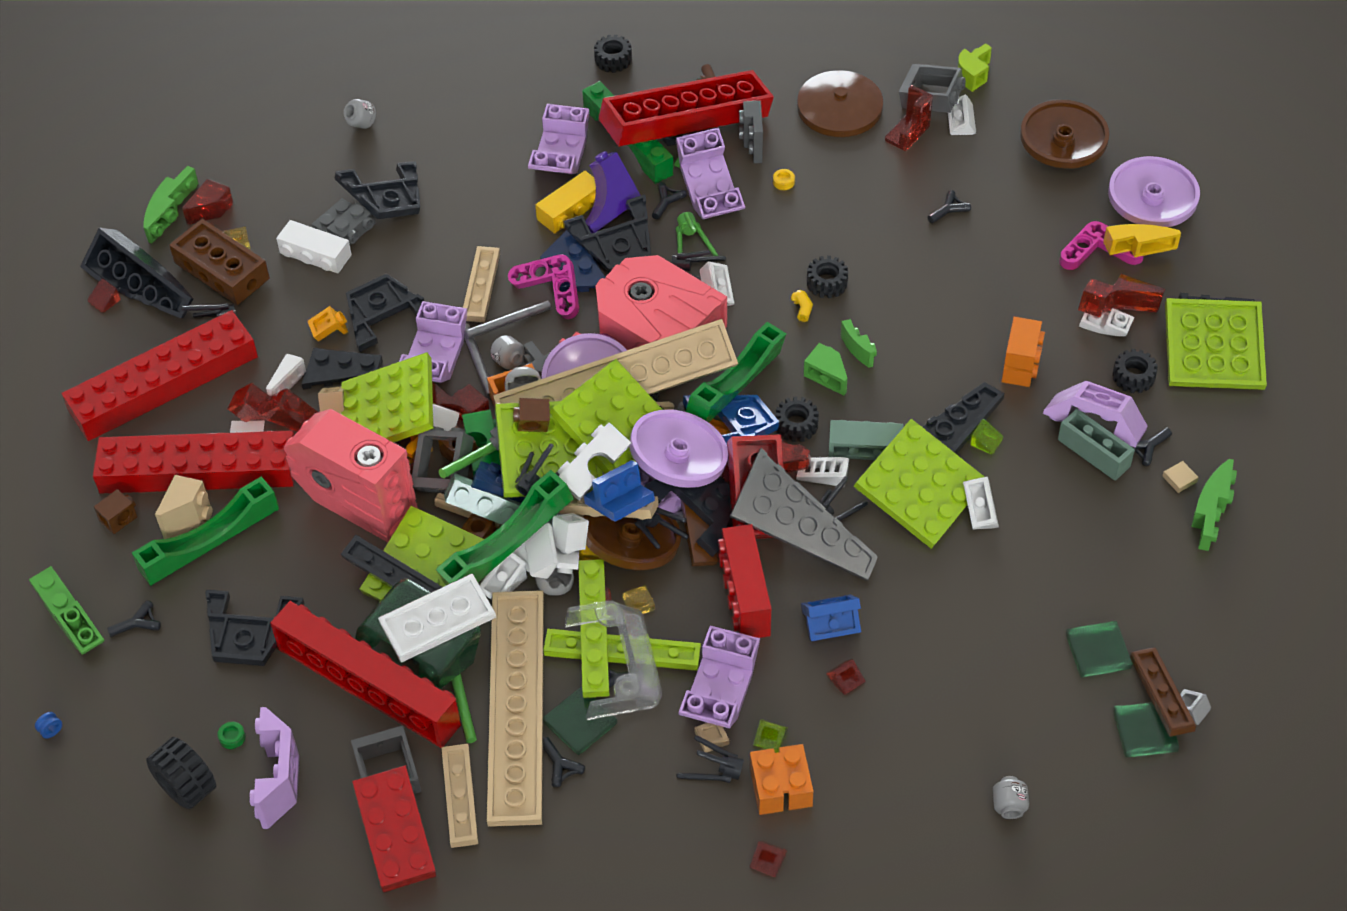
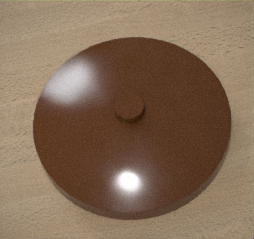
(840, 103)
(1064, 134)
(627, 545)

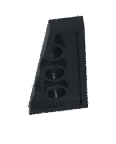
(960, 420)

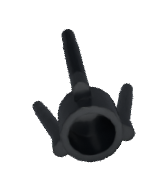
(684, 261)
(215, 309)
(526, 480)
(828, 497)
(643, 524)
(729, 764)

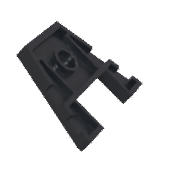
(385, 198)
(617, 242)
(376, 302)
(709, 502)
(240, 637)

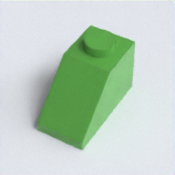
(826, 368)

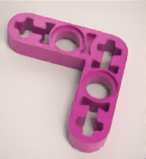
(1093, 236)
(557, 277)

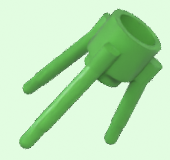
(688, 226)

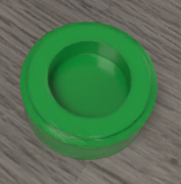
(231, 735)

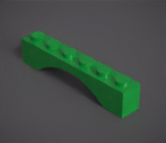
(651, 155)
(717, 394)
(542, 502)
(167, 555)

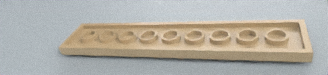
(652, 365)
(516, 710)

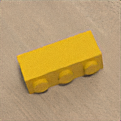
(567, 202)

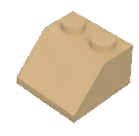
(183, 507)

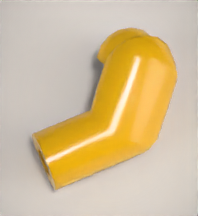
(801, 298)

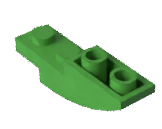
(164, 202)
(1213, 502)
(66, 611)

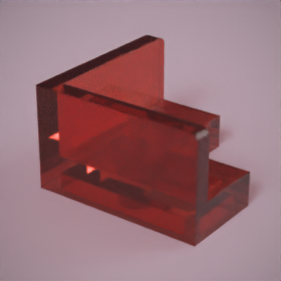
(915, 122)

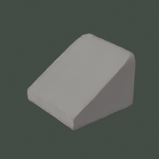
(1196, 704)

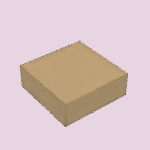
(1180, 476)
(712, 733)

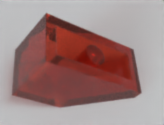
(208, 202)

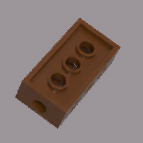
(219, 261)

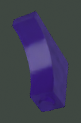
(612, 190)

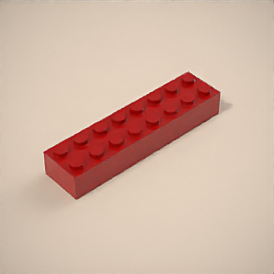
(682, 107)
(159, 375)
(214, 458)
(366, 673)

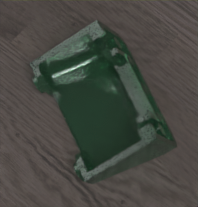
(437, 664)

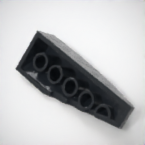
(134, 272)

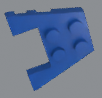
(746, 417)

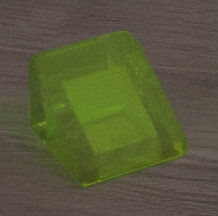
(986, 437)
(770, 735)

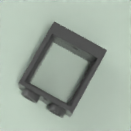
(936, 76)
(422, 457)
(384, 743)

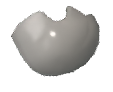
(521, 376)
(556, 583)

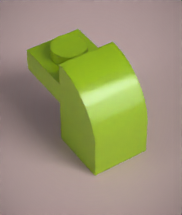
(975, 66)

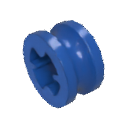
(48, 725)

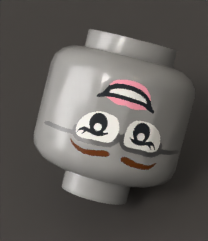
(360, 113)
(507, 352)
(1010, 797)

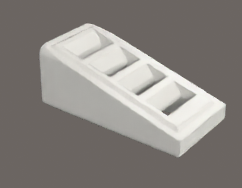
(287, 374)
(829, 478)

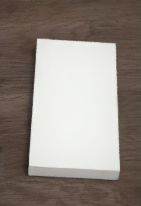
(436, 617)

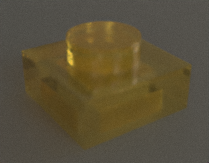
(240, 235)
(639, 599)

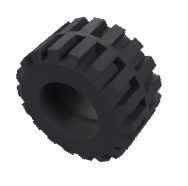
(181, 772)

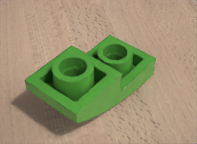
(858, 345)

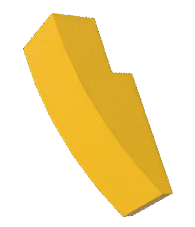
(1140, 239)

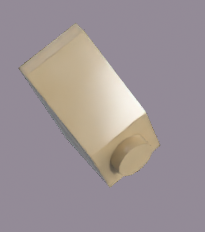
(332, 399)

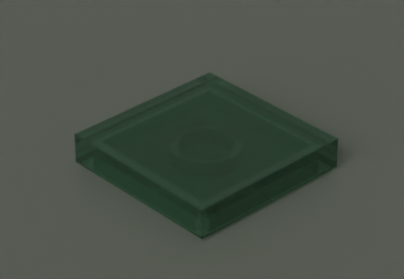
(1098, 648)
(571, 725)
(1143, 730)

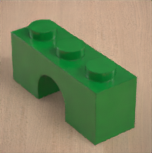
(479, 427)

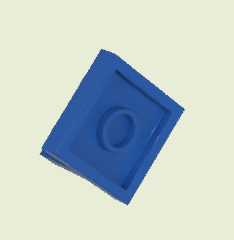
(619, 492)
(832, 617)

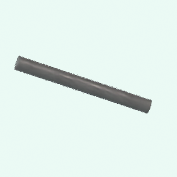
(508, 319)
(478, 361)

